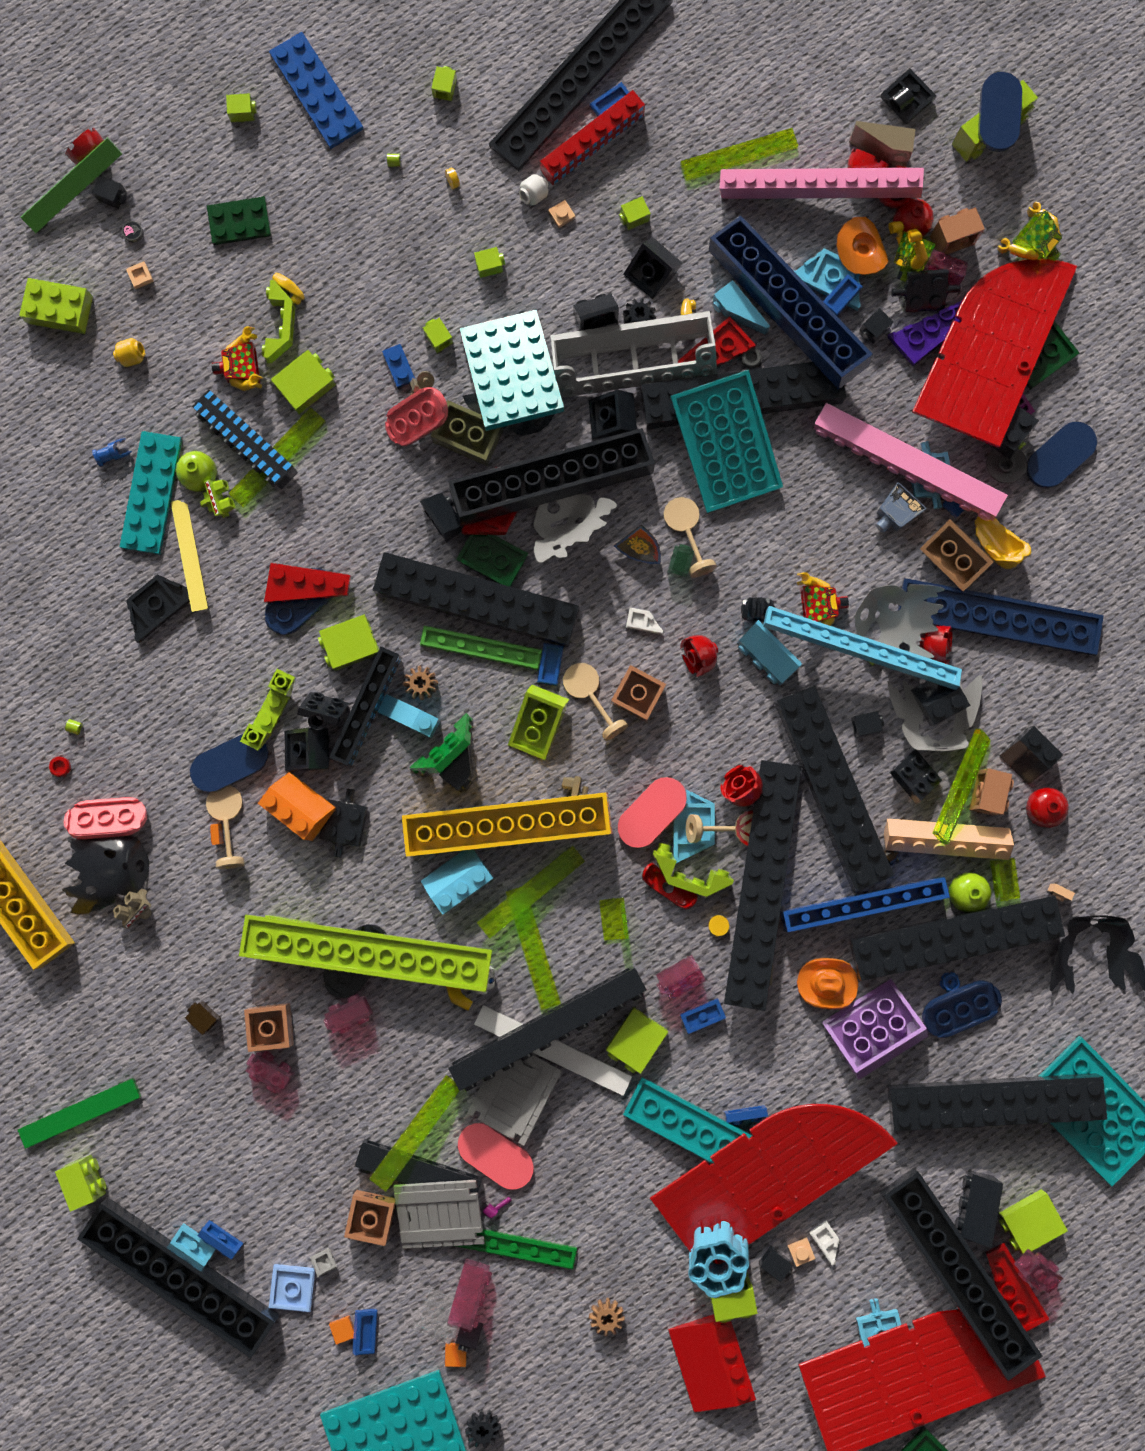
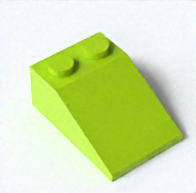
(538, 721)

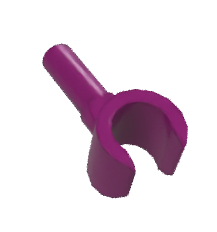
(490, 1211)

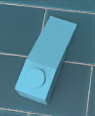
(734, 303)
(409, 716)

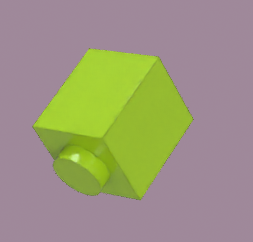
(444, 83)
(241, 107)
(634, 213)
(489, 262)
(437, 334)

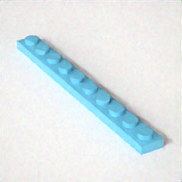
(862, 648)

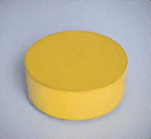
(452, 178)
(718, 925)

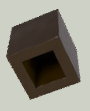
(202, 1017)

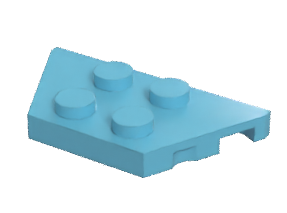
(825, 273)
(706, 810)

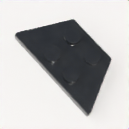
(155, 605)

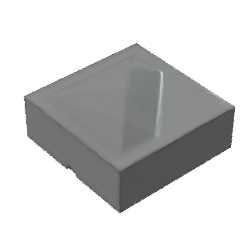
(323, 1262)

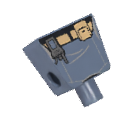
(898, 509)

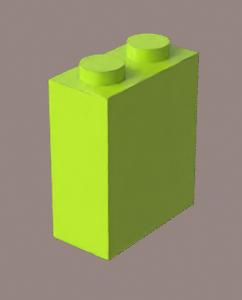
(304, 381)
(348, 642)
(636, 1040)
(1032, 1222)

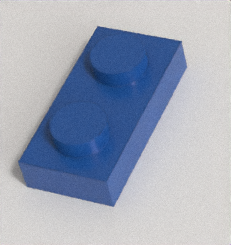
(398, 365)
(702, 1016)
(737, 1116)
(220, 1239)

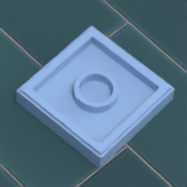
(292, 1288)

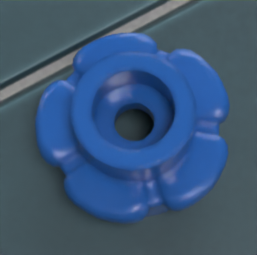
(949, 976)

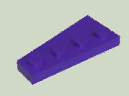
(924, 336)

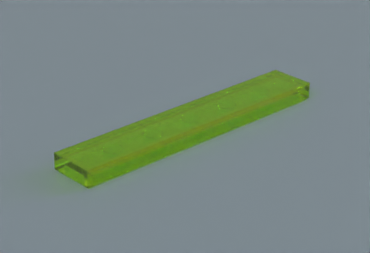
(739, 154)
(287, 446)
(961, 786)
(530, 892)
(536, 957)
(415, 1133)

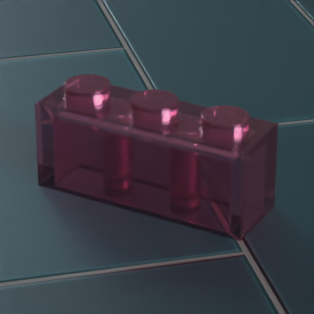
(469, 1296)

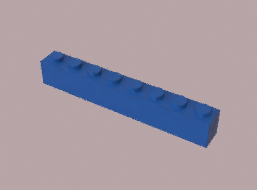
(864, 904)

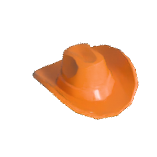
(861, 247)
(828, 983)

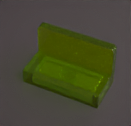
(1005, 879)
(613, 919)

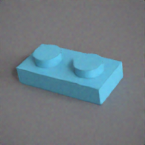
(189, 1243)

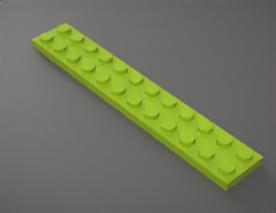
(365, 953)

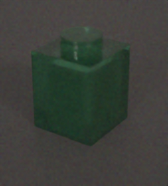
(681, 560)

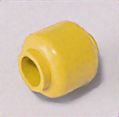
(129, 352)

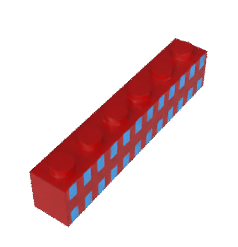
(592, 137)

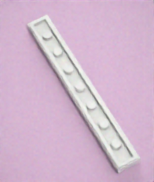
(560, 1053)

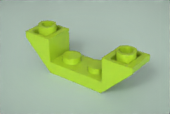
(276, 347)
(271, 710)
(716, 880)

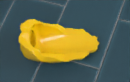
(1001, 543)

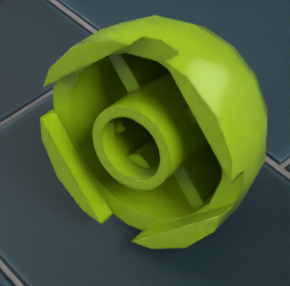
(195, 469)
(969, 892)

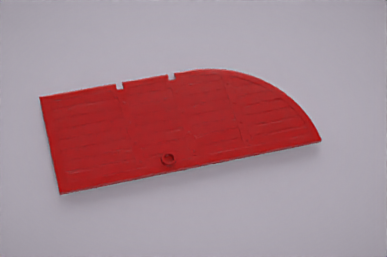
(994, 348)
(774, 1172)
(902, 1381)

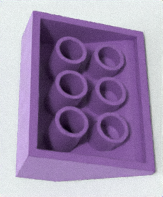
(875, 1029)

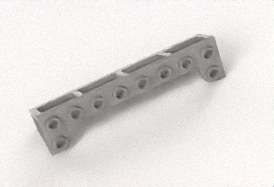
(631, 337)

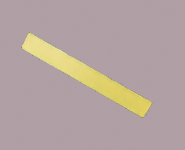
(189, 556)

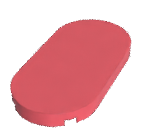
(416, 416)
(652, 812)
(105, 818)
(495, 1156)

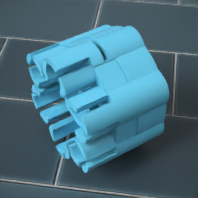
(723, 1245)

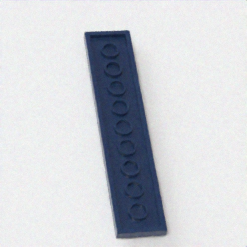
(1015, 619)

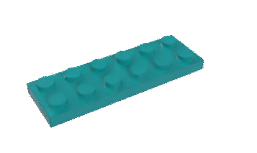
(150, 492)
(680, 1120)

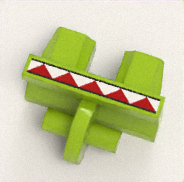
(214, 498)

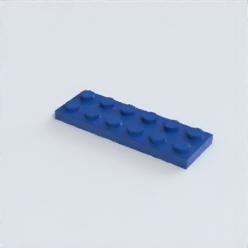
(316, 90)

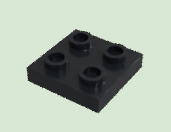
(908, 96)
(329, 709)
(915, 776)

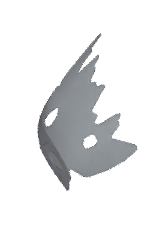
(568, 534)
(903, 624)
(913, 716)

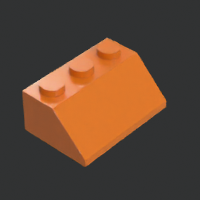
(297, 806)

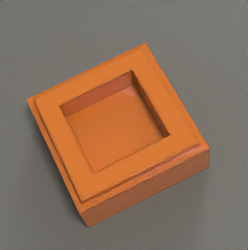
(216, 834)
(342, 1329)
(454, 1357)

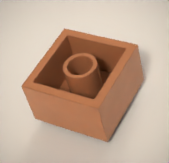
(957, 231)
(638, 693)
(991, 792)
(269, 1027)
(370, 1217)

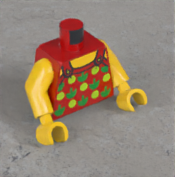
(240, 362)
(820, 600)

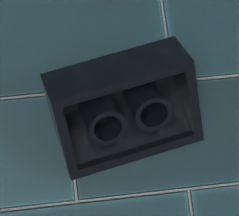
(979, 1207)

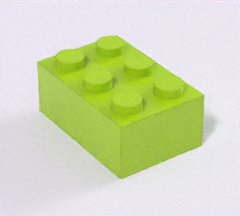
(56, 305)

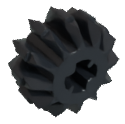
(638, 307)
(755, 608)
(490, 1425)

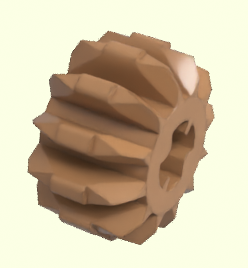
(426, 678)
(605, 1309)

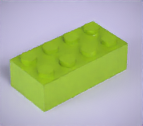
(967, 139)

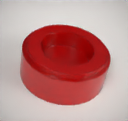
(59, 766)

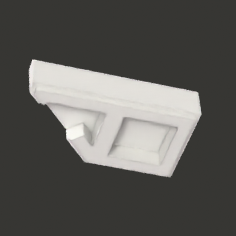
(642, 621)
(826, 1240)

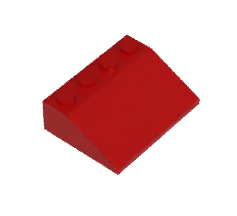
(711, 1364)

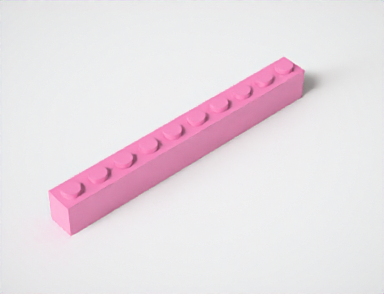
(821, 183)
(910, 462)

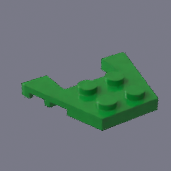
(442, 756)

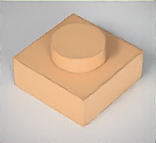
(561, 213)
(139, 275)
(1060, 892)
(801, 1252)

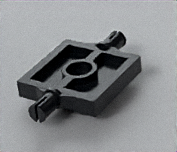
(926, 290)
(345, 824)

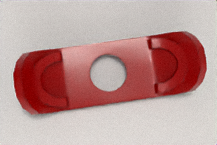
(654, 878)

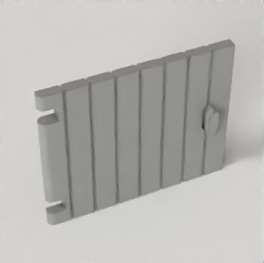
(516, 1097)
(438, 1214)

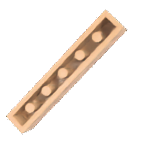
(965, 841)

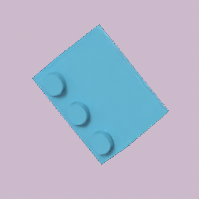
(768, 653)
(456, 880)

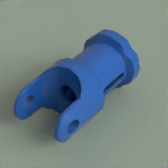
(109, 453)

